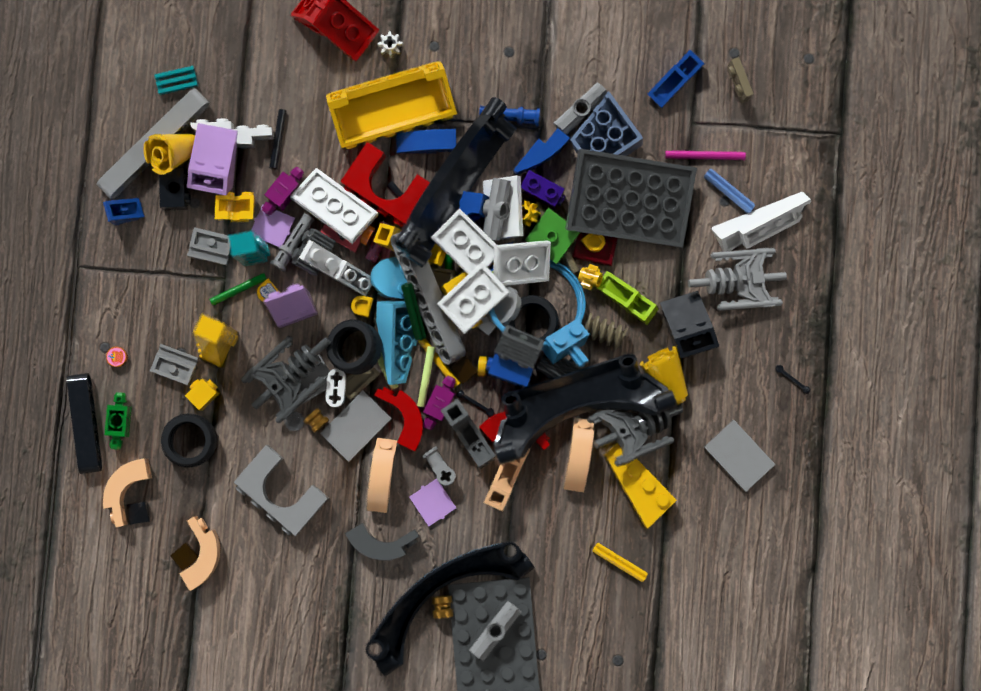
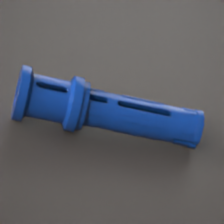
(520, 115)

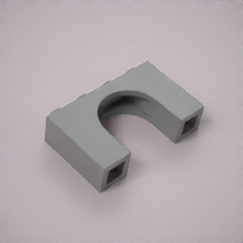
(253, 482)

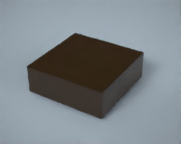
(463, 370)
(184, 556)

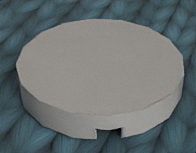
(507, 308)

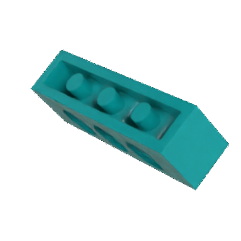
(249, 248)

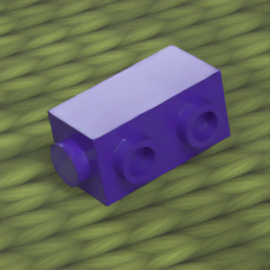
(542, 190)

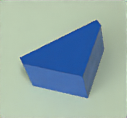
(123, 210)

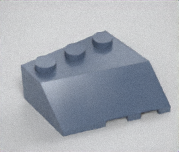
(608, 130)

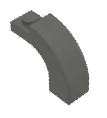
(468, 433)
(371, 547)

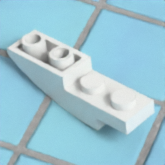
(246, 135)
(336, 268)

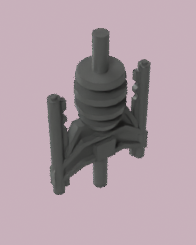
(284, 380)
(633, 431)

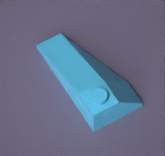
(396, 339)

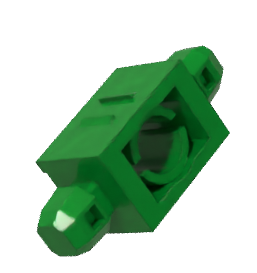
(120, 400)

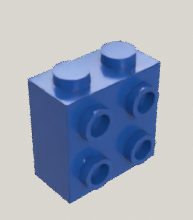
(508, 371)

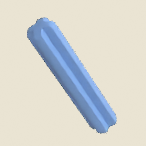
(730, 191)

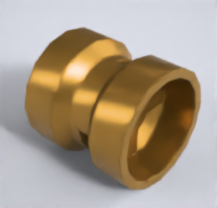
(440, 602)

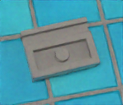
(209, 246)
(174, 364)

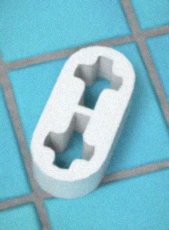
(341, 389)

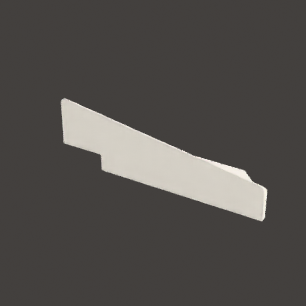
(761, 223)

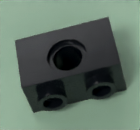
(177, 200)

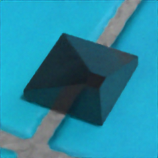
(138, 513)

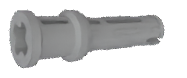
(286, 251)

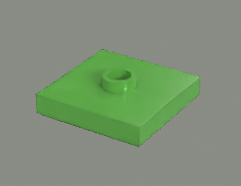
(552, 228)

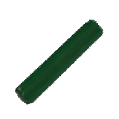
(413, 311)

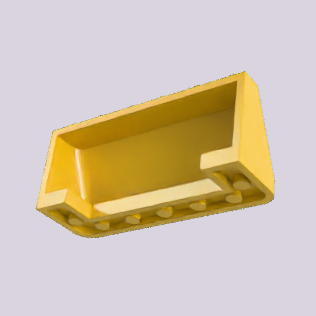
(391, 104)

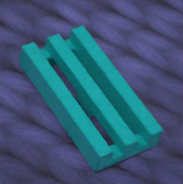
(159, 83)

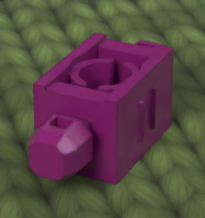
(281, 189)
(439, 399)

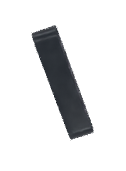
(84, 423)

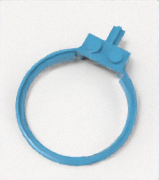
(570, 337)

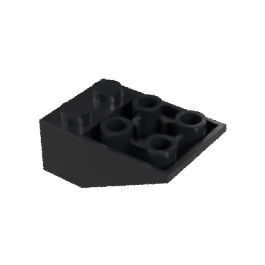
(689, 324)

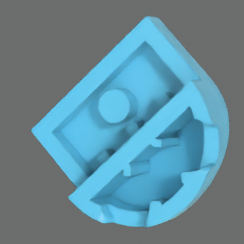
(388, 278)

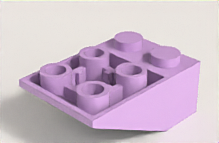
(213, 159)
(290, 305)

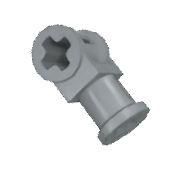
(439, 465)

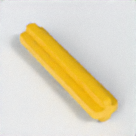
(620, 562)

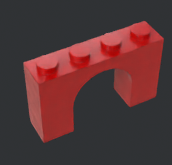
(359, 181)

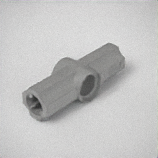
(589, 100)
(496, 208)
(504, 620)

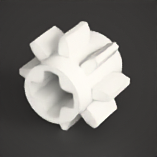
(385, 41)

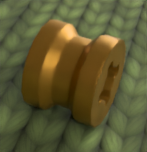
(316, 420)

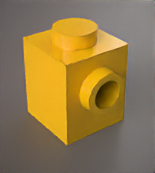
(202, 393)

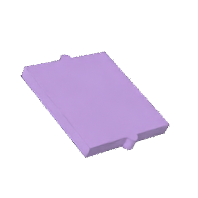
(273, 228)
(432, 502)

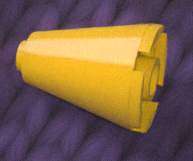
(168, 151)
(667, 369)

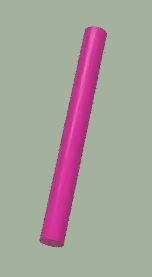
(705, 155)

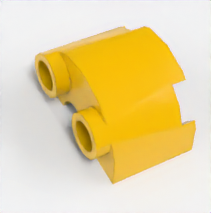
(234, 207)

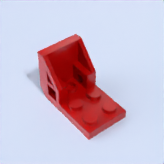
(338, 23)

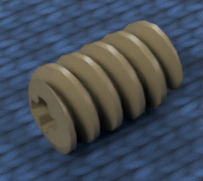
(605, 331)

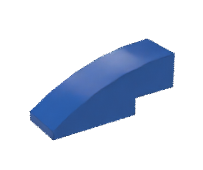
(676, 78)
(426, 141)
(542, 152)

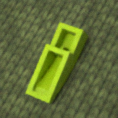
(628, 298)

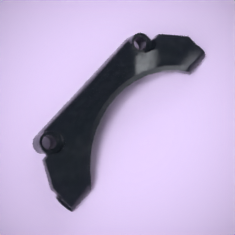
(597, 387)

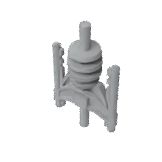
(746, 279)

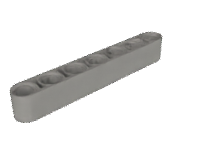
(133, 161)
(428, 294)

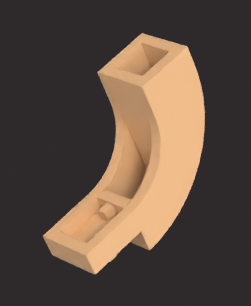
(579, 455)
(381, 475)
(503, 483)
(118, 485)
(208, 557)

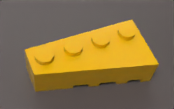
(214, 340)
(643, 490)

